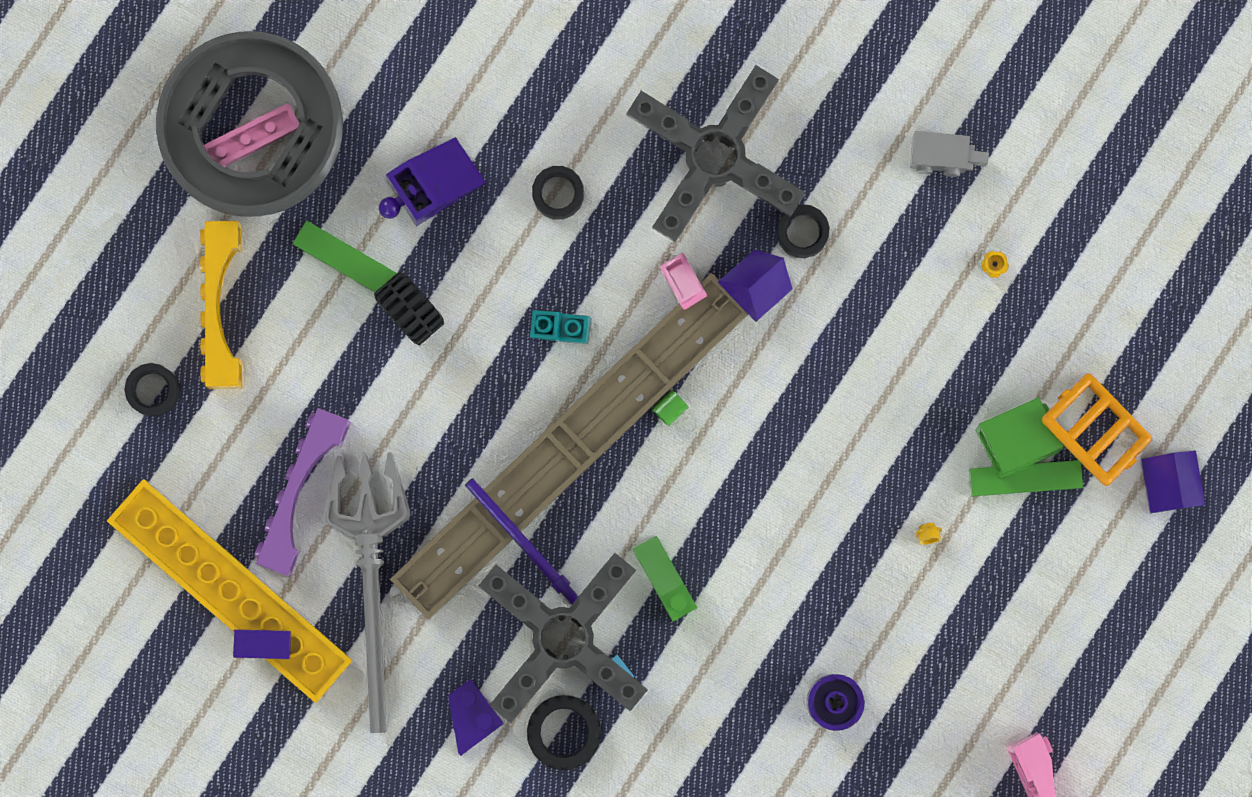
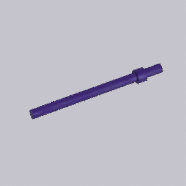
(559, 582)

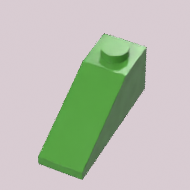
(664, 578)

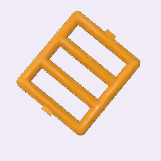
(1068, 437)

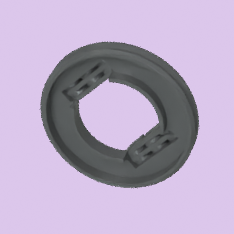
(195, 94)

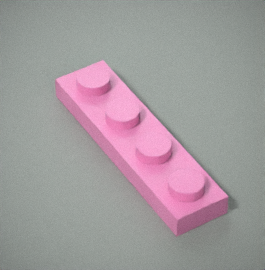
(253, 136)

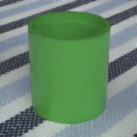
(670, 407)

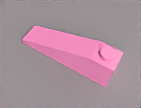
(1034, 765)

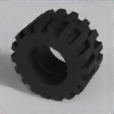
(409, 308)

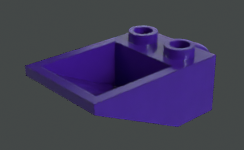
(436, 181)

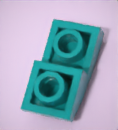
(560, 327)

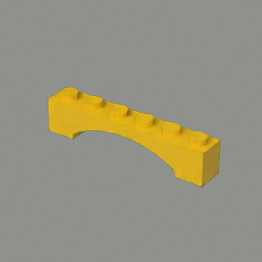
(221, 243)

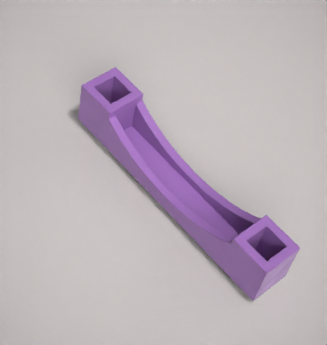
(324, 433)

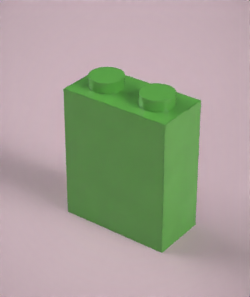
(1018, 438)

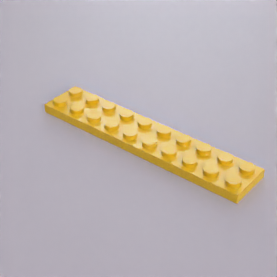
(226, 586)

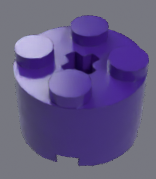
(849, 694)

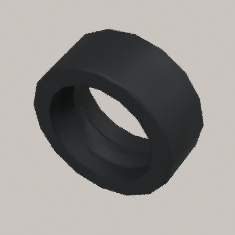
(543, 177)
(803, 252)
(137, 374)

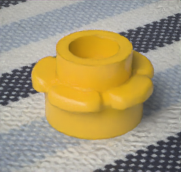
(1002, 265)
(928, 534)

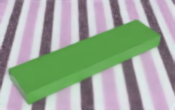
(342, 257)
(1030, 479)

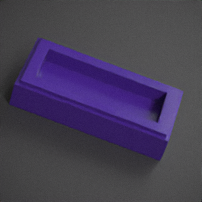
(262, 644)

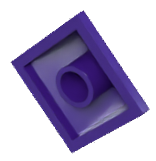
(758, 283)
(1172, 481)

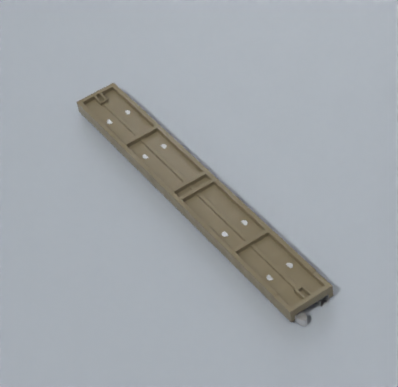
(568, 448)

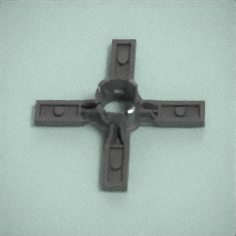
(730, 132)
(543, 662)

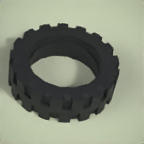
(534, 732)

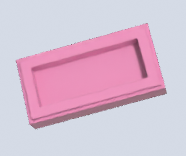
(683, 281)

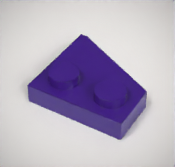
(471, 716)

